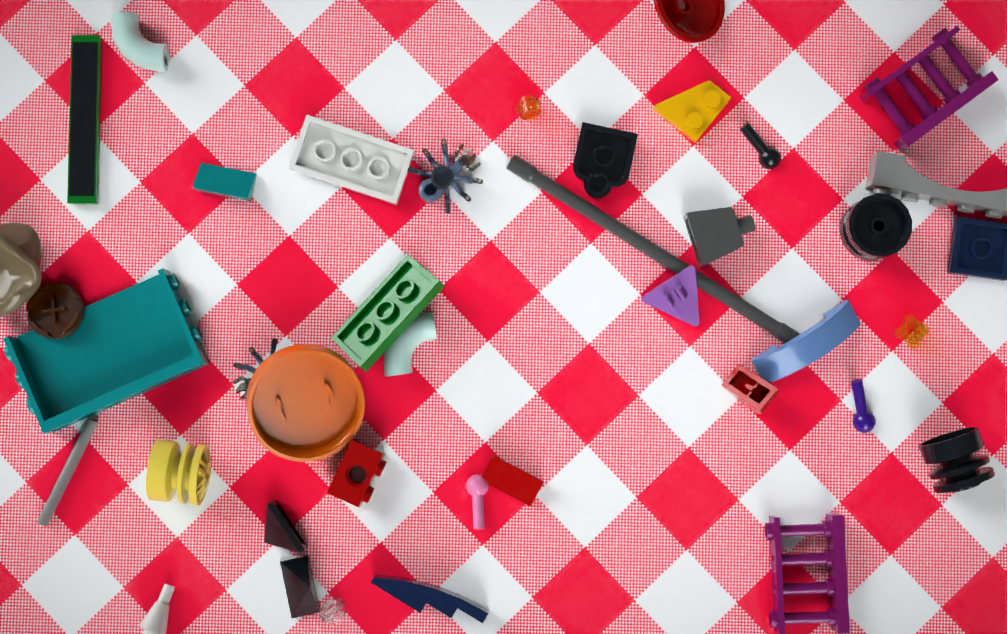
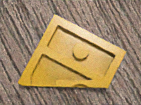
(693, 109)

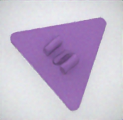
(677, 296)

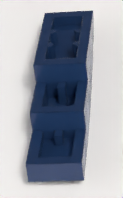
(418, 593)

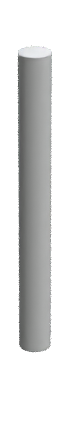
(67, 472)

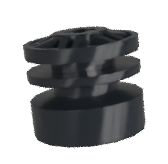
(956, 460)

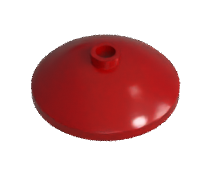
(691, 19)

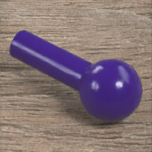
(863, 420)

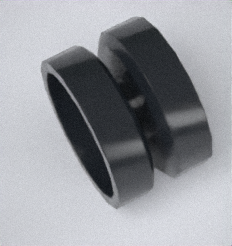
(892, 222)

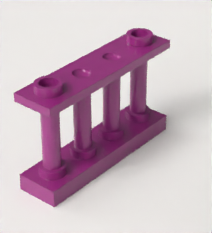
(953, 98)
(835, 587)

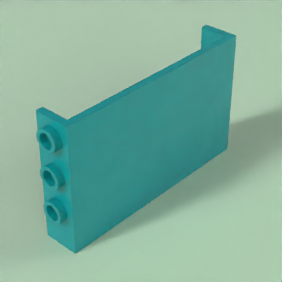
(115, 354)

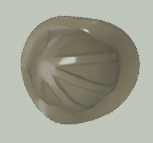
(18, 265)

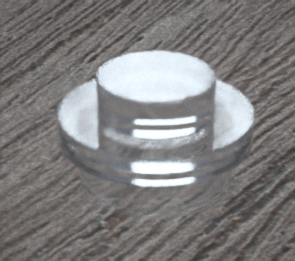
(333, 611)

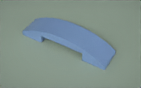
(809, 345)

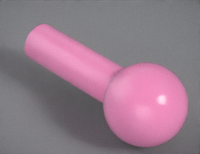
(477, 487)

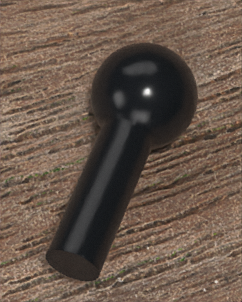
(768, 156)

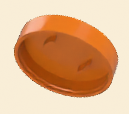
(305, 403)

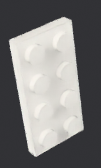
(351, 159)

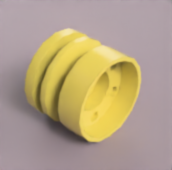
(172, 471)

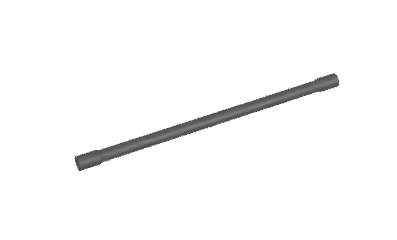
(531, 174)

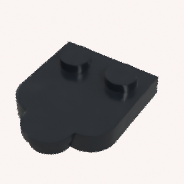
(603, 158)

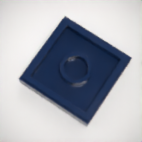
(978, 249)

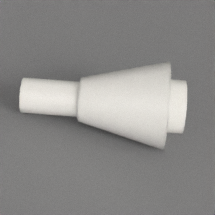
(157, 617)

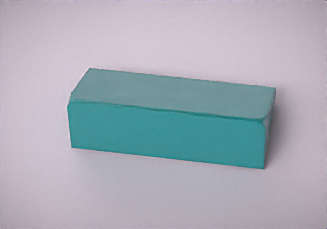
(225, 182)

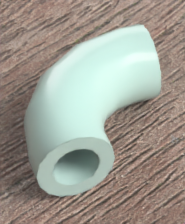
(134, 46)
(399, 355)

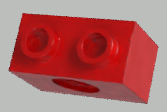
(343, 484)

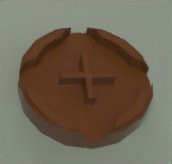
(55, 311)

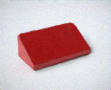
(512, 480)

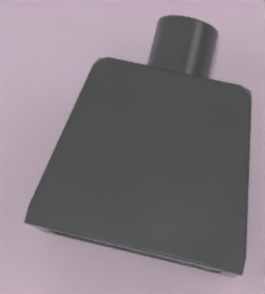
(716, 233)

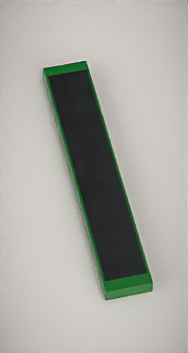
(84, 120)

